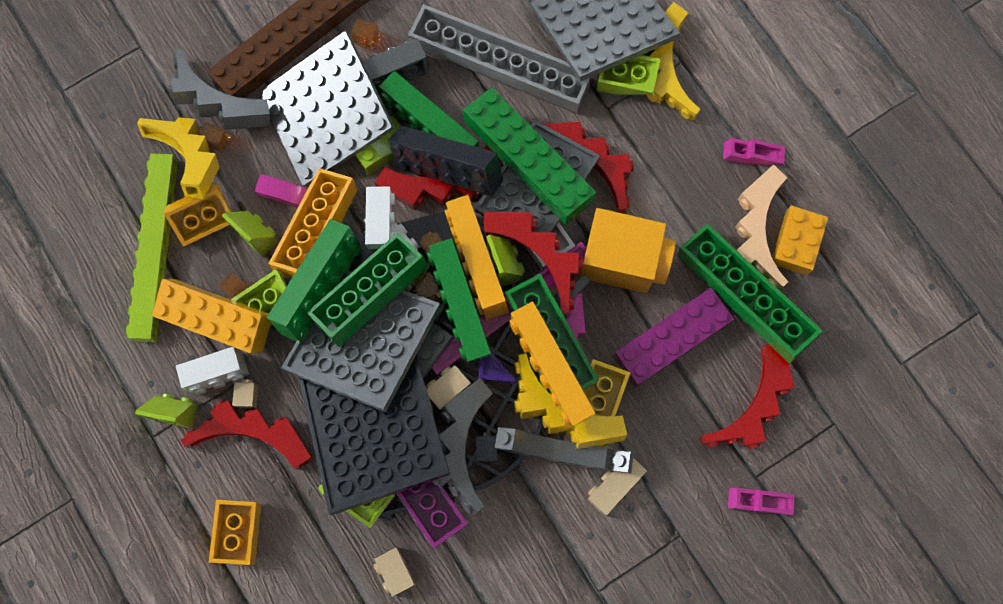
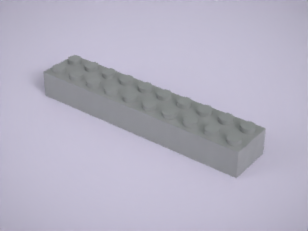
(499, 58)

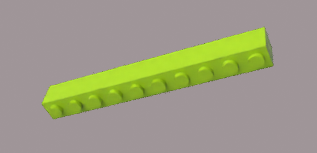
(153, 247)

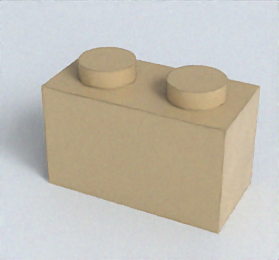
(447, 386)
(394, 571)

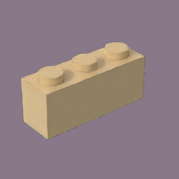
(614, 487)

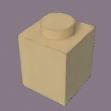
(245, 394)

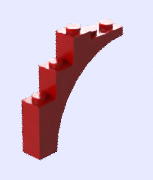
(611, 167)
(411, 189)
(521, 227)
(775, 378)
(228, 422)

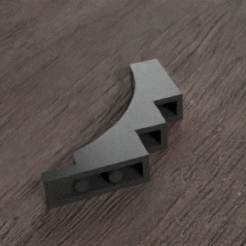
(561, 451)

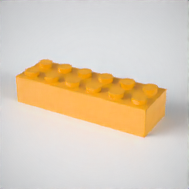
(324, 200)
(475, 258)
(212, 315)
(552, 365)

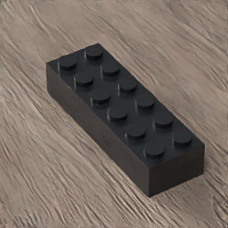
(446, 160)

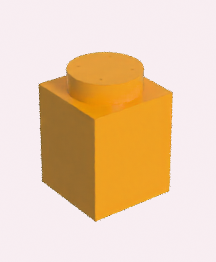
(627, 251)

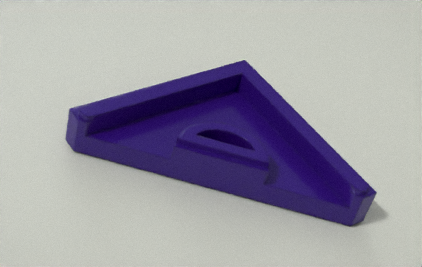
(493, 370)

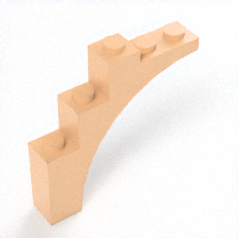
(752, 226)

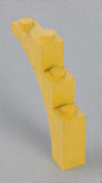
(667, 85)
(183, 136)
(537, 402)

